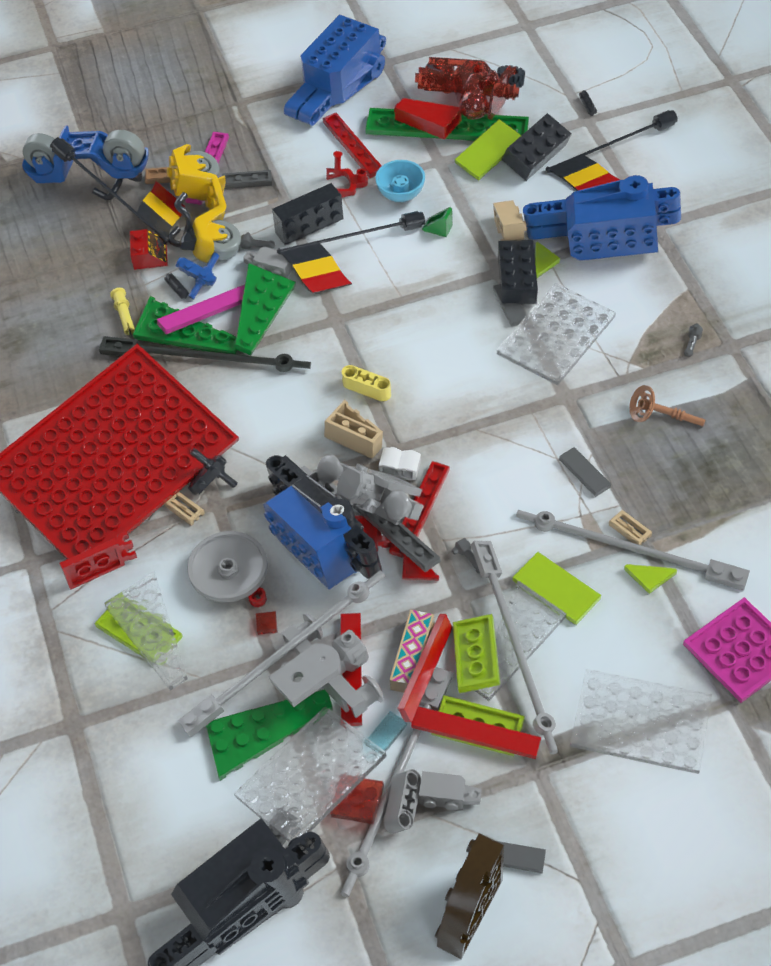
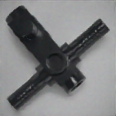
(212, 469)

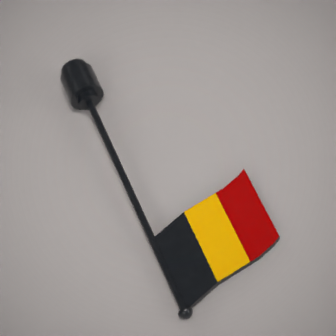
(585, 173)
(156, 208)
(318, 268)

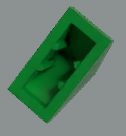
(439, 223)

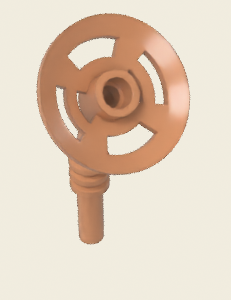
(650, 405)

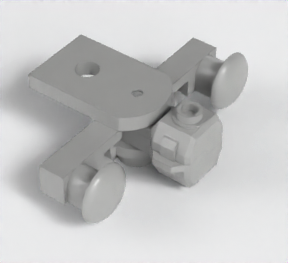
(366, 486)
(323, 667)

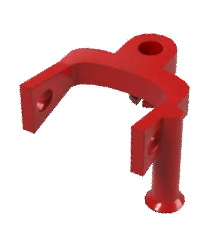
(356, 180)

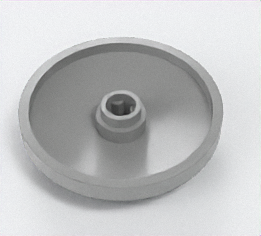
(227, 566)

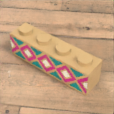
(412, 644)

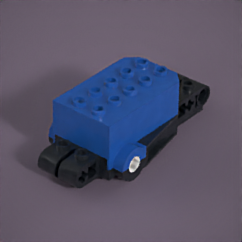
(317, 525)

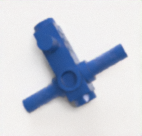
(202, 274)

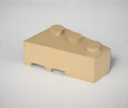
(509, 221)
(353, 431)

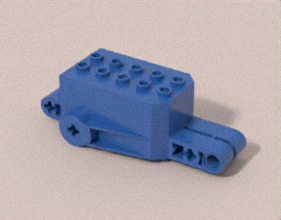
(336, 68)
(607, 218)

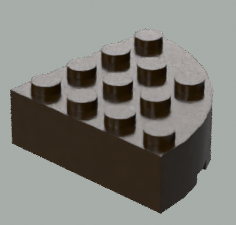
(471, 895)

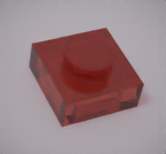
(266, 623)

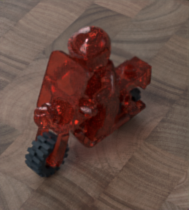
(472, 83)

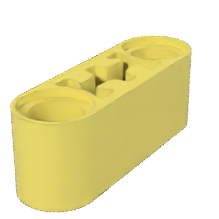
(366, 383)

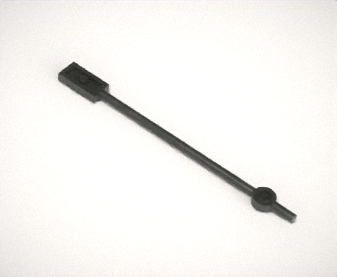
(119, 346)

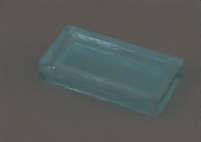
(388, 731)

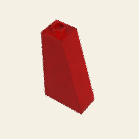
(428, 116)

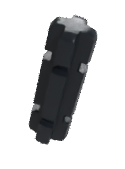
(587, 102)
(176, 286)

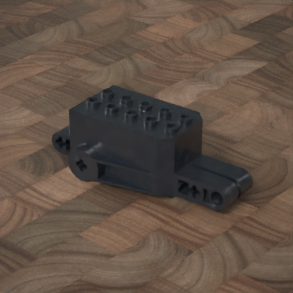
(239, 892)

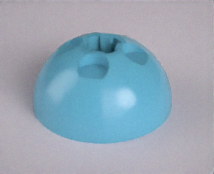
(400, 180)

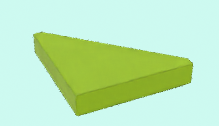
(544, 259)
(650, 576)

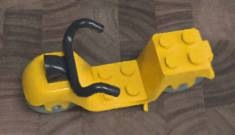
(196, 177)

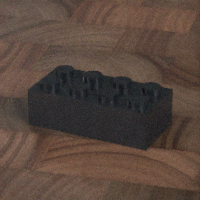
(536, 146)
(308, 213)
(517, 272)

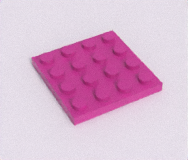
(735, 649)

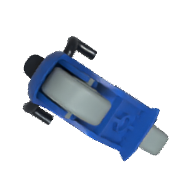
(117, 153)

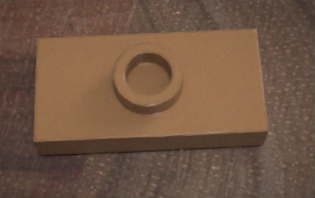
(156, 174)

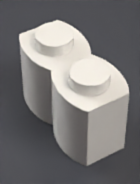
(400, 463)

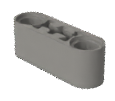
(402, 801)

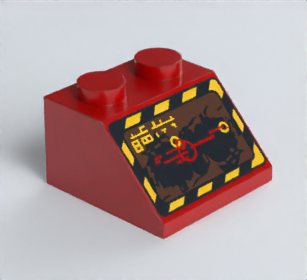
(147, 250)

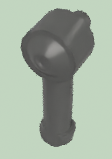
(247, 241)
(694, 334)
(463, 547)

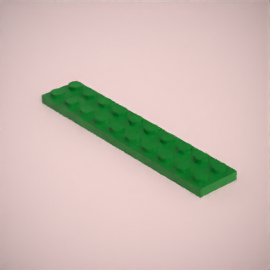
(383, 122)

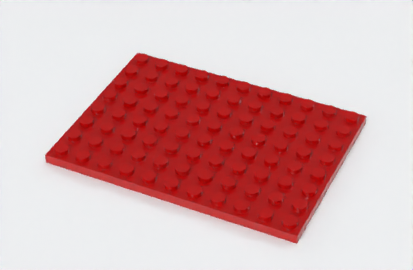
(110, 454)

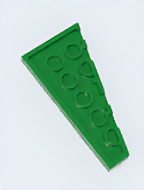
(261, 303)
(195, 336)
(255, 731)

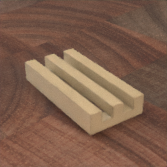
(194, 516)
(627, 530)

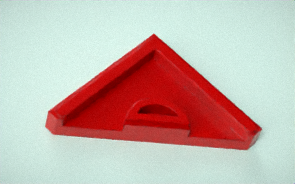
(414, 572)

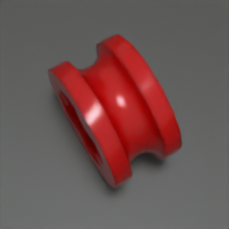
(260, 602)

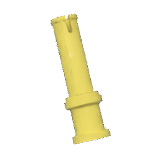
(121, 304)

